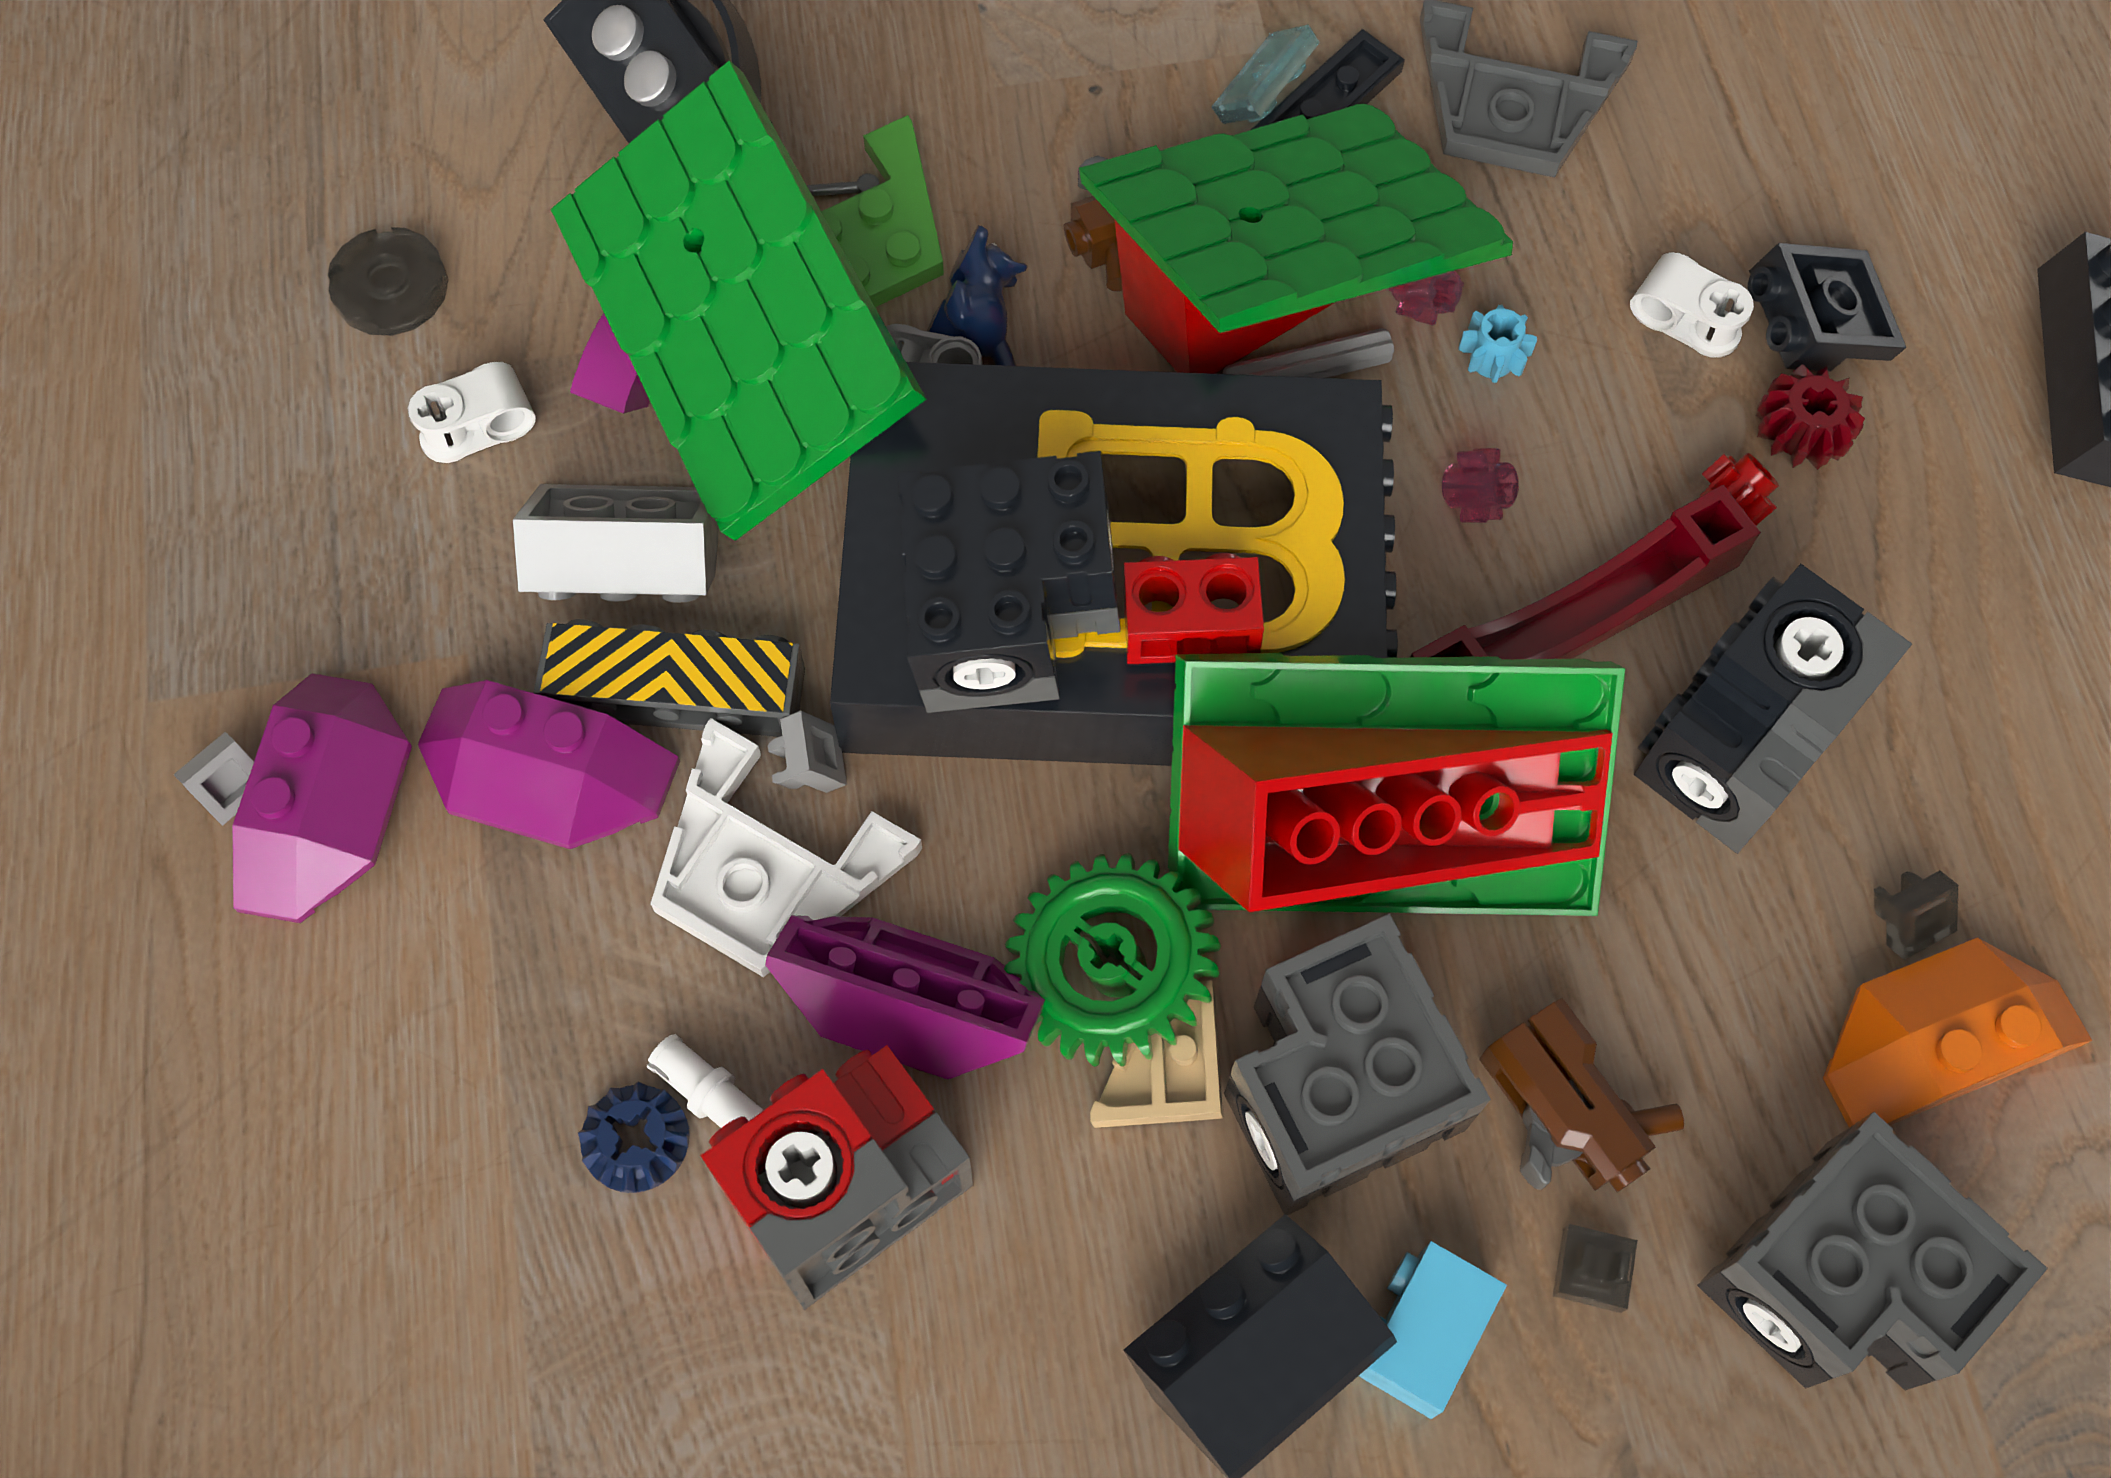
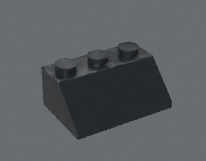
(1259, 1347)

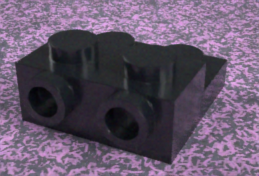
(1824, 306)

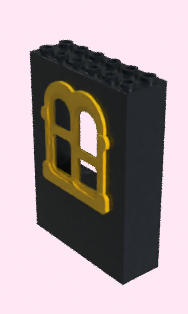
(1113, 712)

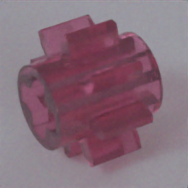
(1428, 297)
(1480, 485)

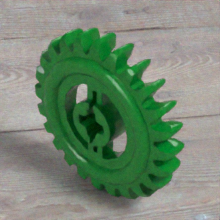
(1156, 994)

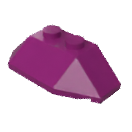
(542, 765)
(316, 798)
(902, 989)

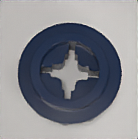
(638, 1167)

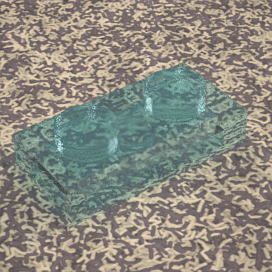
(1265, 74)

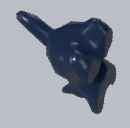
(976, 299)

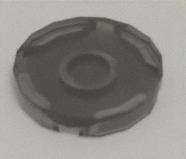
(387, 281)

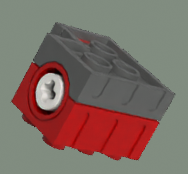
(838, 1170)

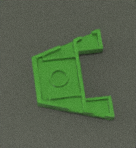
(890, 226)

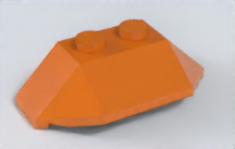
(1946, 1031)

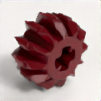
(1810, 416)

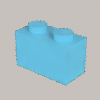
(1436, 1325)

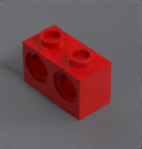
(1193, 622)

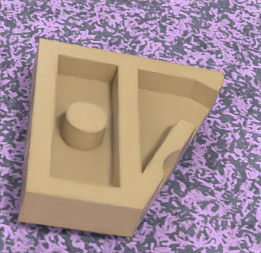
(1173, 1085)

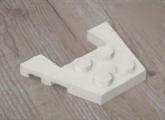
(743, 881)

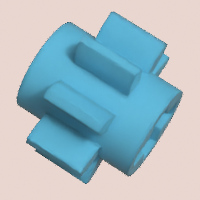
(1497, 343)

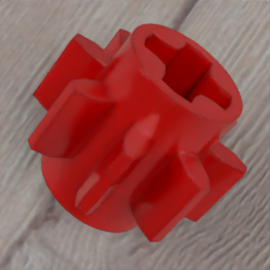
(1746, 481)

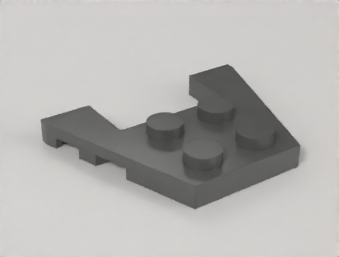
(1511, 110)

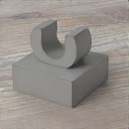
(810, 754)
(218, 777)

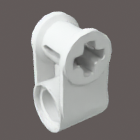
(1689, 300)
(475, 408)

